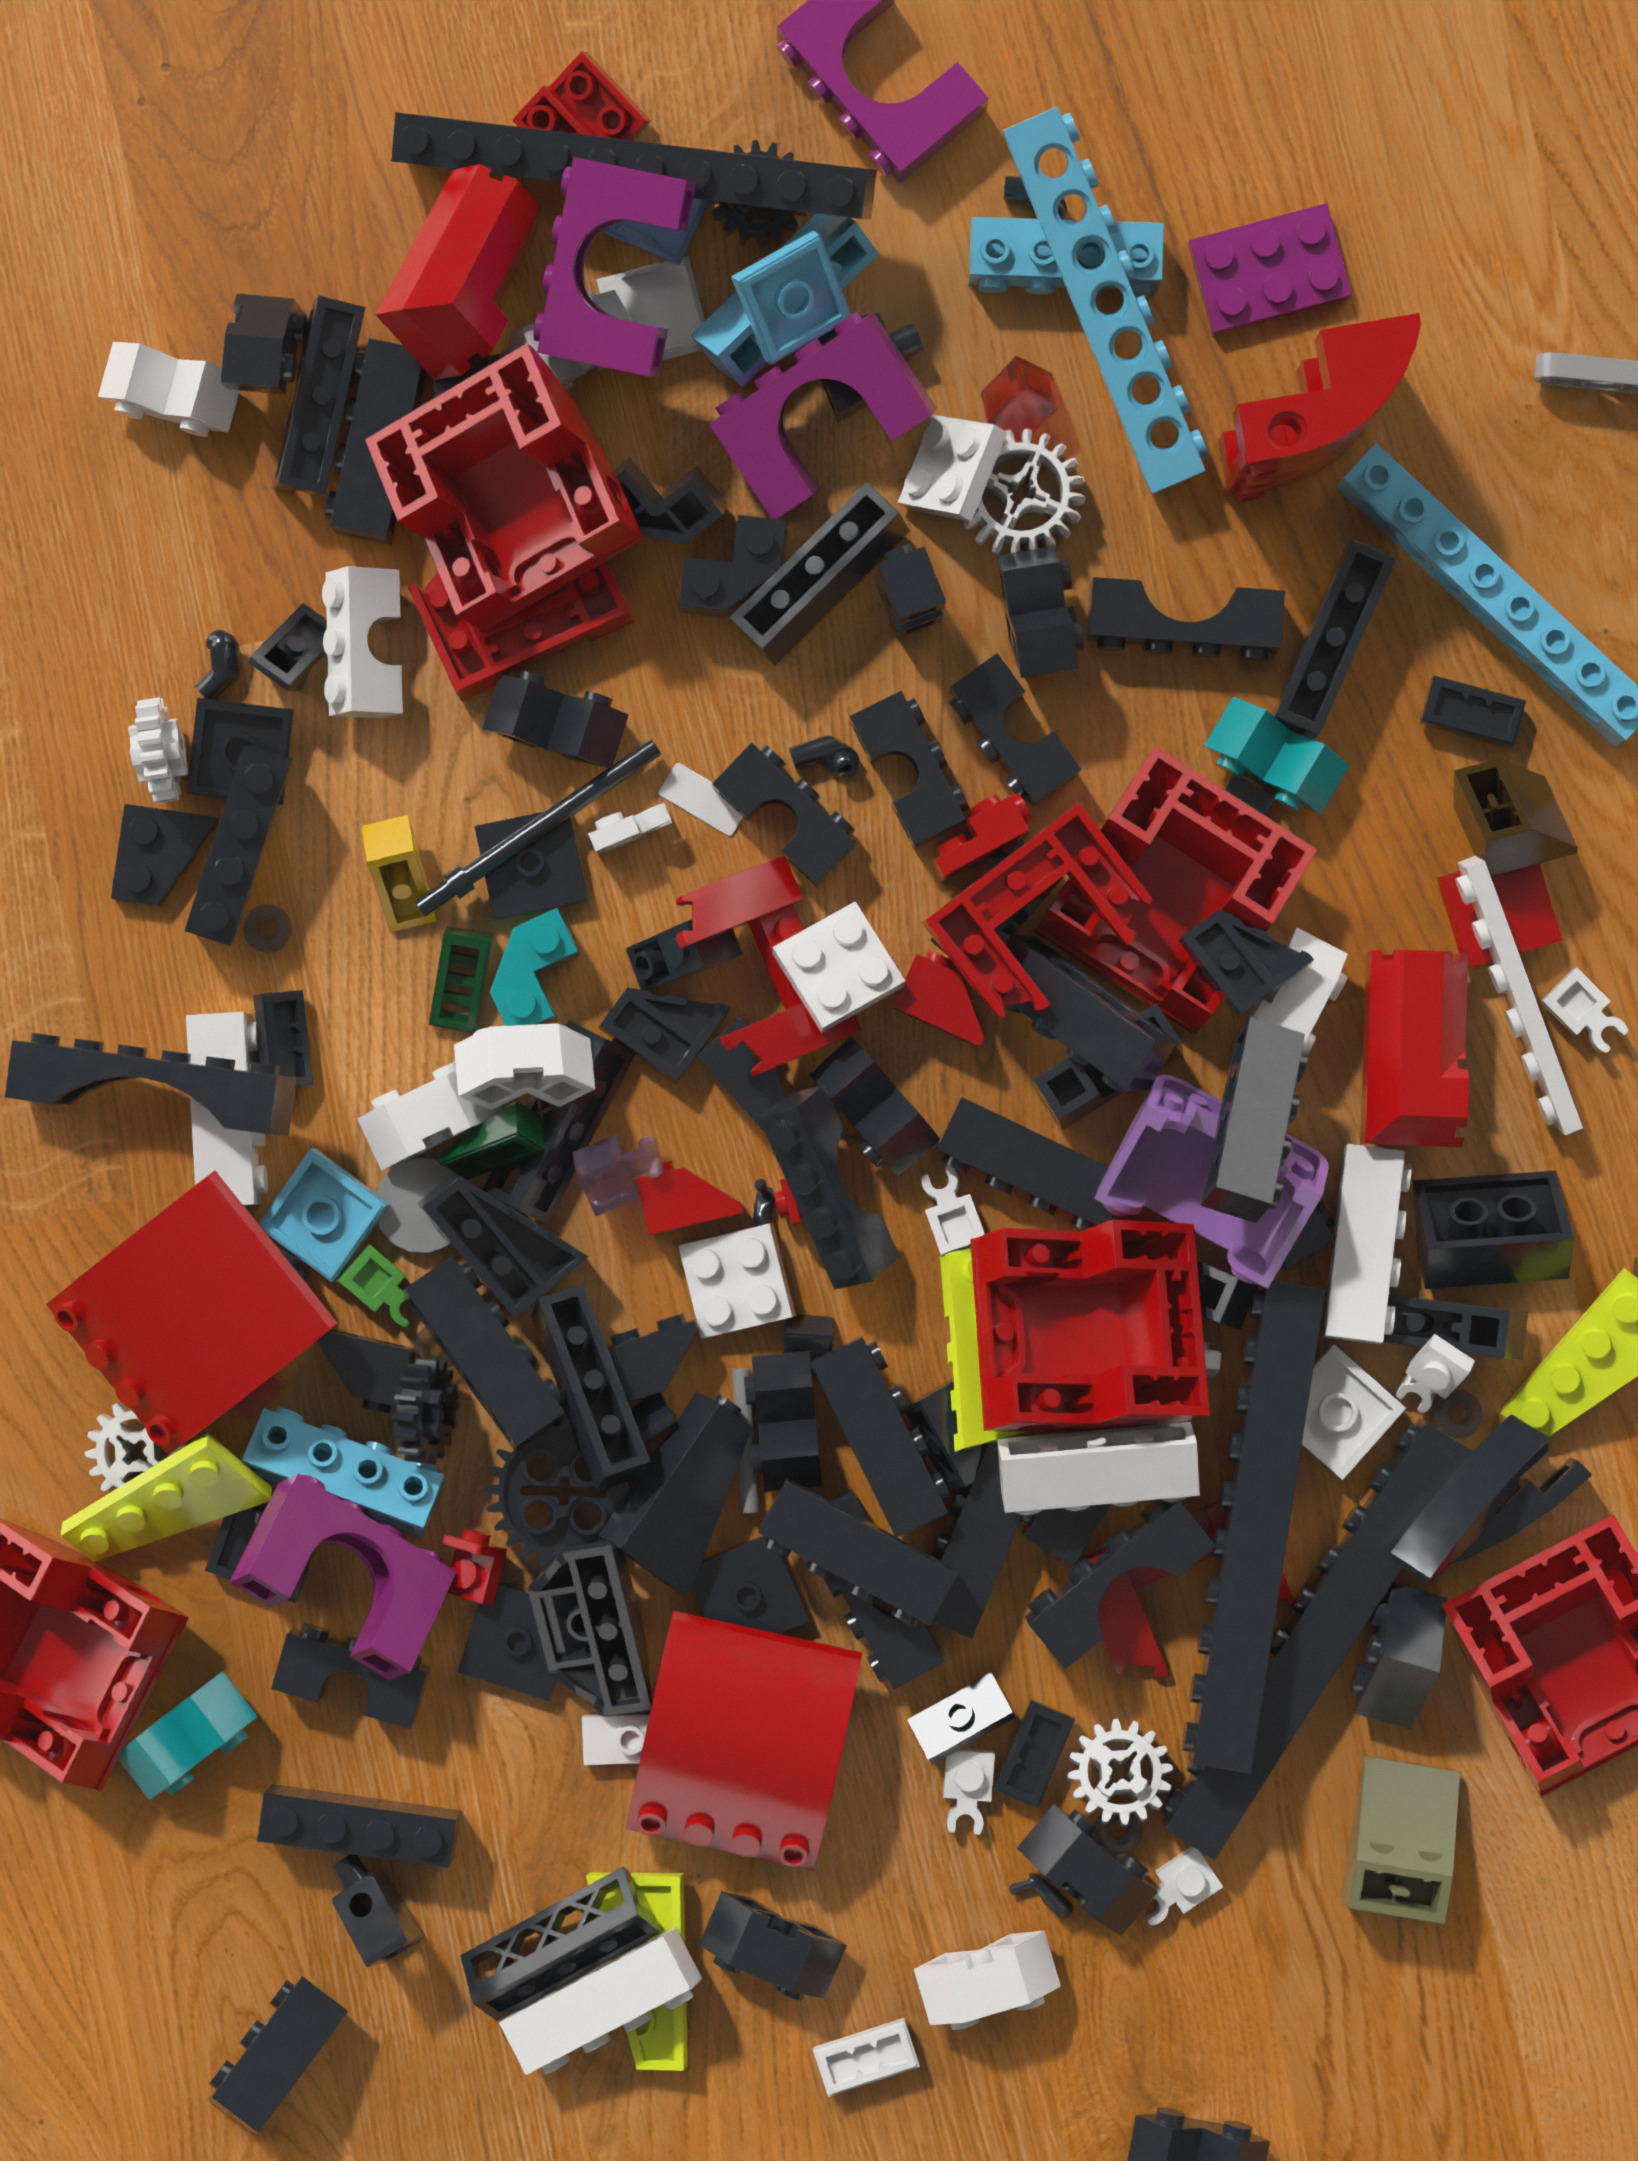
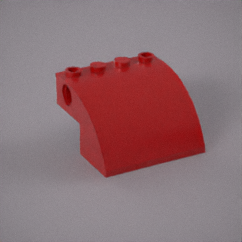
(1339, 397)
(505, 488)
(1193, 855)
(191, 1313)
(1089, 1327)
(1559, 1653)
(75, 1655)
(744, 1740)

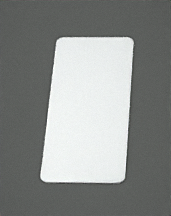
(699, 798)

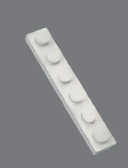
(1510, 977)

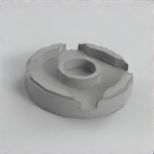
(404, 1220)

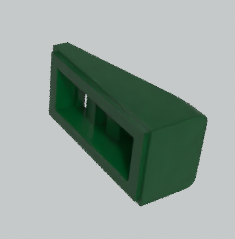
(465, 938)
(498, 1141)

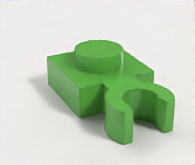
(375, 1281)

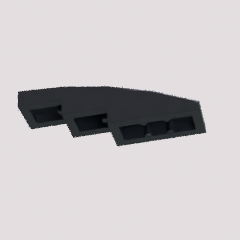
(1469, 1498)
(1529, 1505)

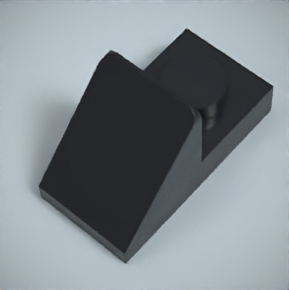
(292, 649)

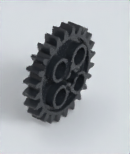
(561, 1532)

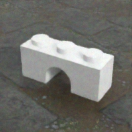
(356, 680)

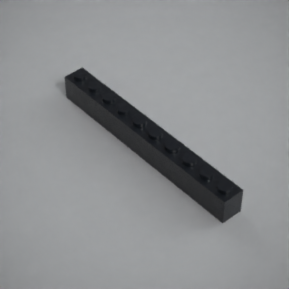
(717, 174)
(1255, 1526)
(1320, 1631)

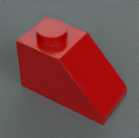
(939, 998)
(682, 1199)

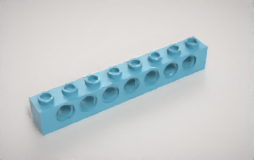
(1158, 464)
(1493, 593)

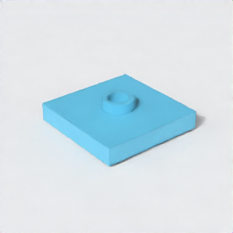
(791, 297)
(323, 1215)

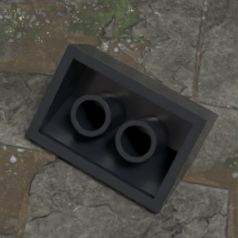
(1492, 1229)

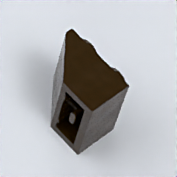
(1510, 816)

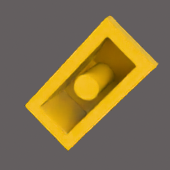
(397, 871)

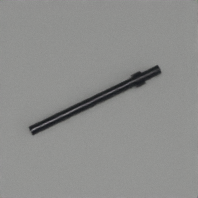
(460, 880)

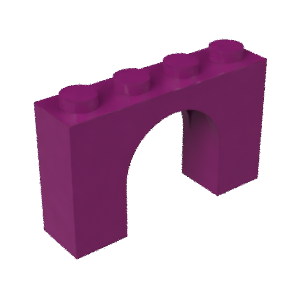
(897, 133)
(572, 321)
(755, 426)
(405, 1579)

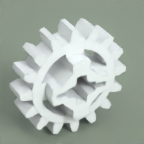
(158, 750)
(121, 1436)
(1103, 1757)

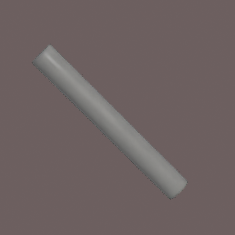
(747, 1479)

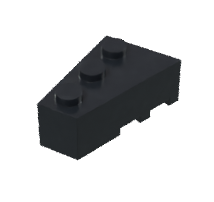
(501, 1246)
(275, 2054)

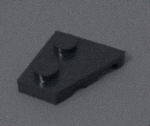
(155, 851)
(1241, 960)
(663, 1029)

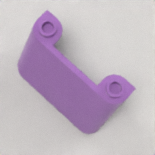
(1166, 1170)

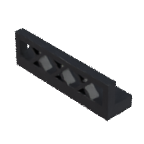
(318, 396)
(566, 1129)
(559, 1960)

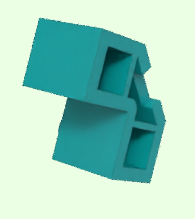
(1267, 752)
(530, 951)
(186, 1735)

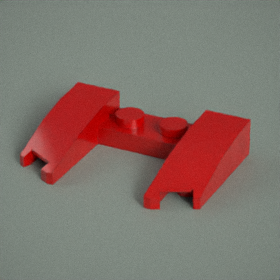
(474, 658)
(765, 902)
(968, 921)
(1122, 1616)

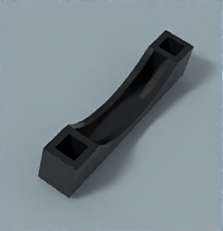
(237, 1098)

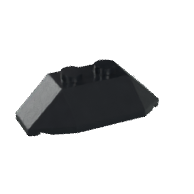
(593, 1627)

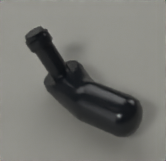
(763, 1203)
(1049, 1894)

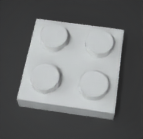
(952, 467)
(838, 967)
(737, 1280)
(1345, 1412)

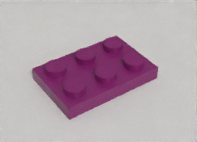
(1269, 269)

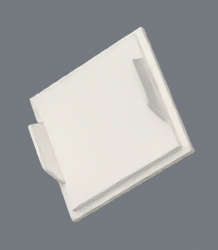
(663, 298)

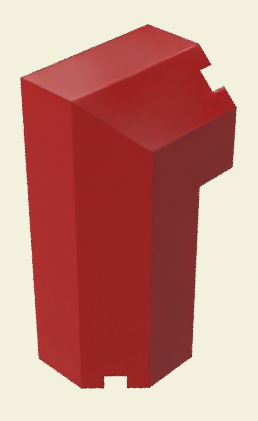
(458, 271)
(1413, 1047)

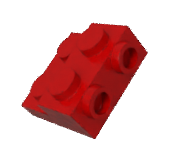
(991, 827)

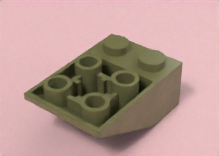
(1403, 1840)

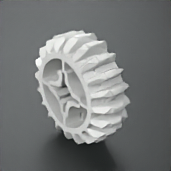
(1001, 483)

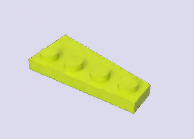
(963, 1351)
(1586, 1363)
(171, 1497)
(663, 2039)

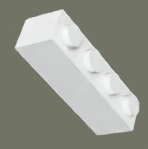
(216, 1148)
(1364, 1244)
(1098, 1468)
(600, 2002)

